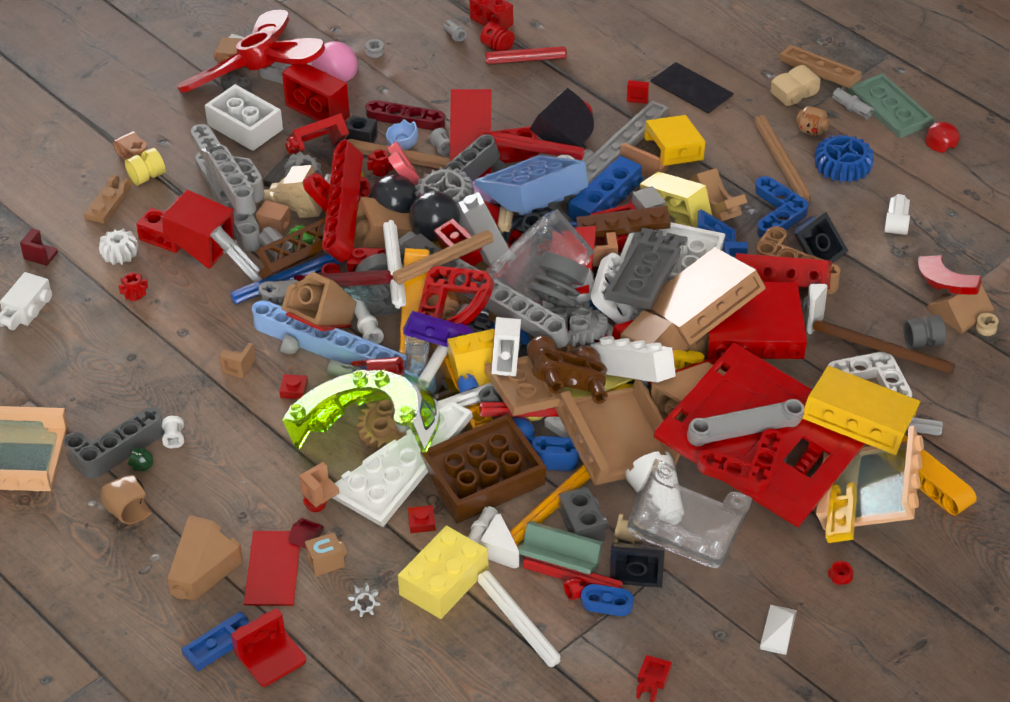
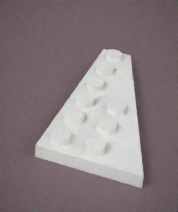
(395, 470)

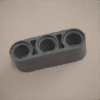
(476, 157)

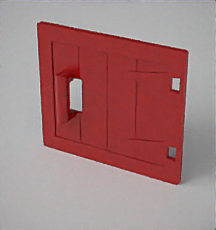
(752, 385)

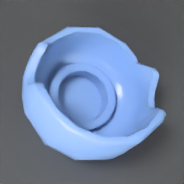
(404, 133)

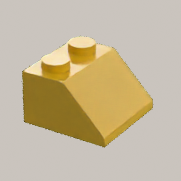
(470, 354)

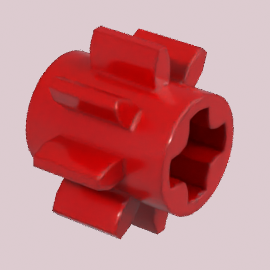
(379, 163)
(133, 286)

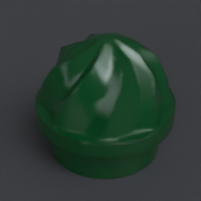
(140, 459)

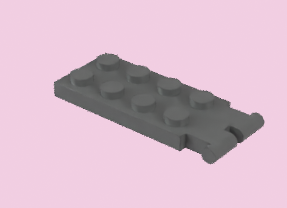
(646, 269)

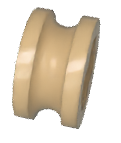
(991, 320)

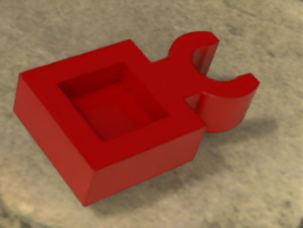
(653, 675)

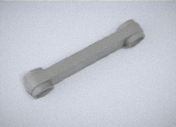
(745, 422)

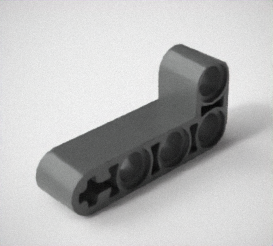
(115, 446)

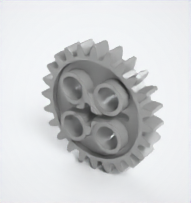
(584, 323)

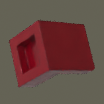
(35, 250)

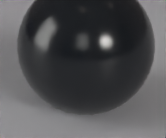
(394, 193)
(432, 211)

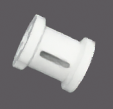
(173, 432)

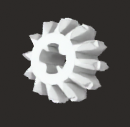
(118, 246)

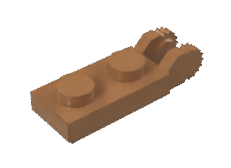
(108, 200)

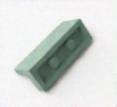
(561, 548)

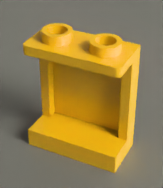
(676, 139)

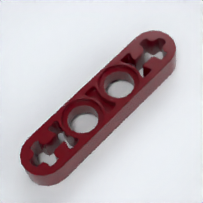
(382, 112)

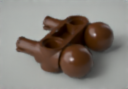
(573, 370)

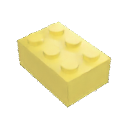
(443, 572)

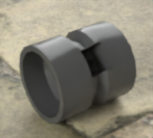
(929, 332)

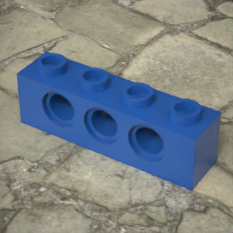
(607, 188)

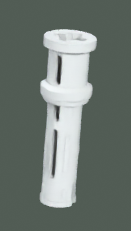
(367, 323)

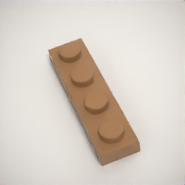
(821, 66)

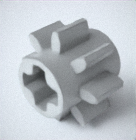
(359, 594)

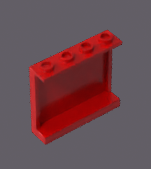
(765, 326)

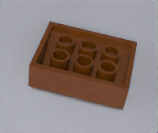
(484, 468)

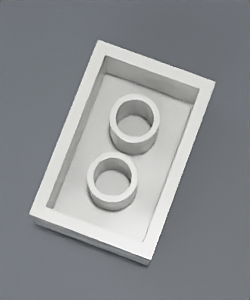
(244, 117)

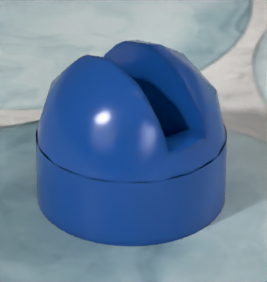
(467, 384)

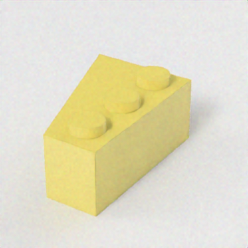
(682, 197)

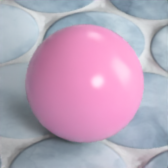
(337, 61)

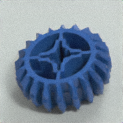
(844, 158)

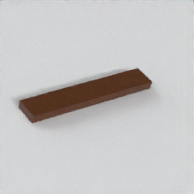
(884, 346)

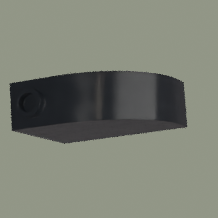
(565, 121)

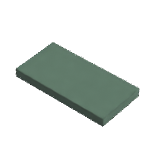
(892, 105)

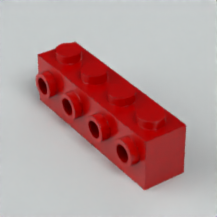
(789, 269)

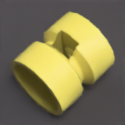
(141, 168)

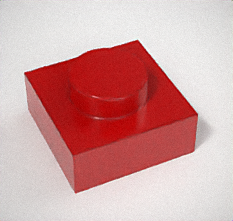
(637, 91)
(293, 386)
(421, 519)

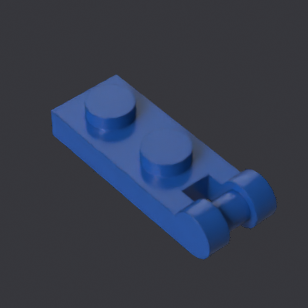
(213, 643)

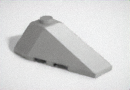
(476, 219)

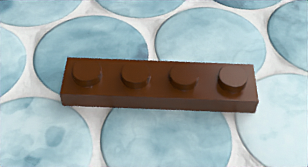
(627, 221)

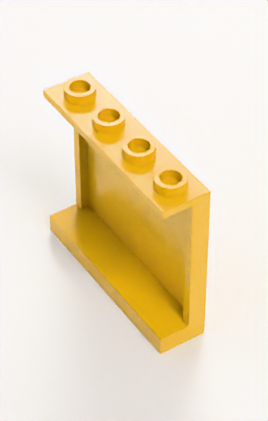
(860, 409)

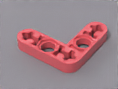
(401, 163)

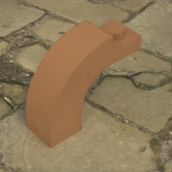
(721, 203)

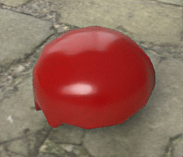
(942, 136)

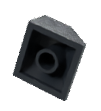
(820, 238)

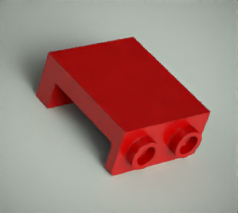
(334, 126)

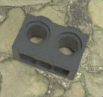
(582, 514)

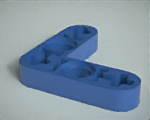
(793, 207)

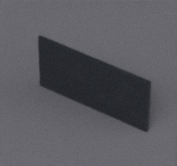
(692, 87)

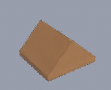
(961, 310)
(654, 330)

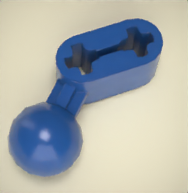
(555, 452)

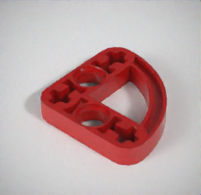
(442, 287)

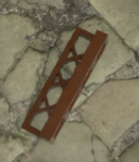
(291, 258)

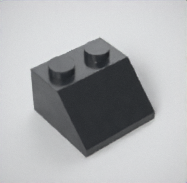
(637, 564)

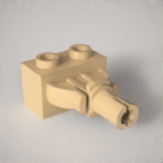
(292, 193)

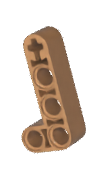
(774, 244)

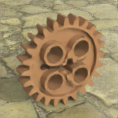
(378, 424)

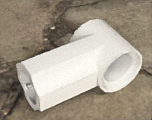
(897, 217)

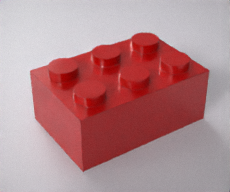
(315, 92)

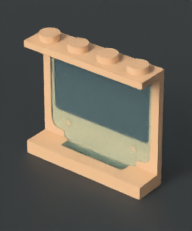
(30, 446)
(883, 483)

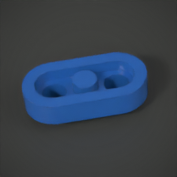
(609, 600)

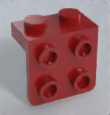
(267, 648)

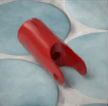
(389, 364)

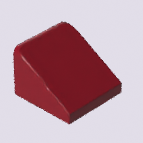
(303, 531)

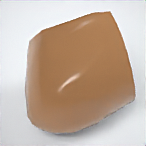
(125, 499)

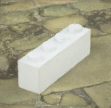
(636, 359)

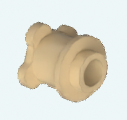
(622, 531)

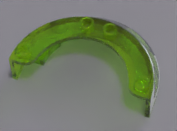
(326, 403)

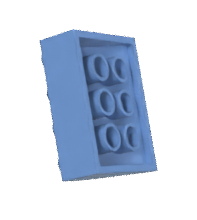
(535, 183)

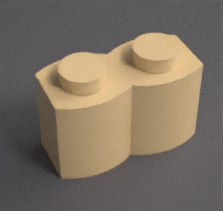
(795, 85)

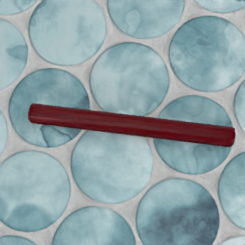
(356, 278)

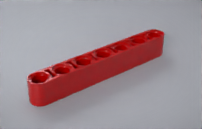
(342, 201)

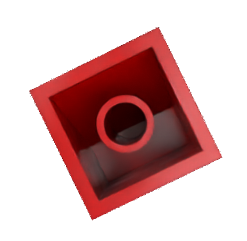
(191, 223)

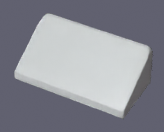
(815, 305)

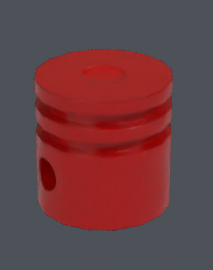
(499, 39)

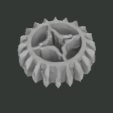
(448, 181)

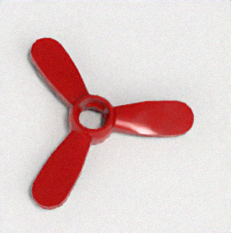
(261, 50)

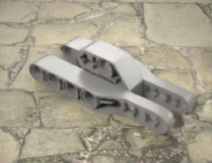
(231, 182)

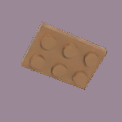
(524, 391)

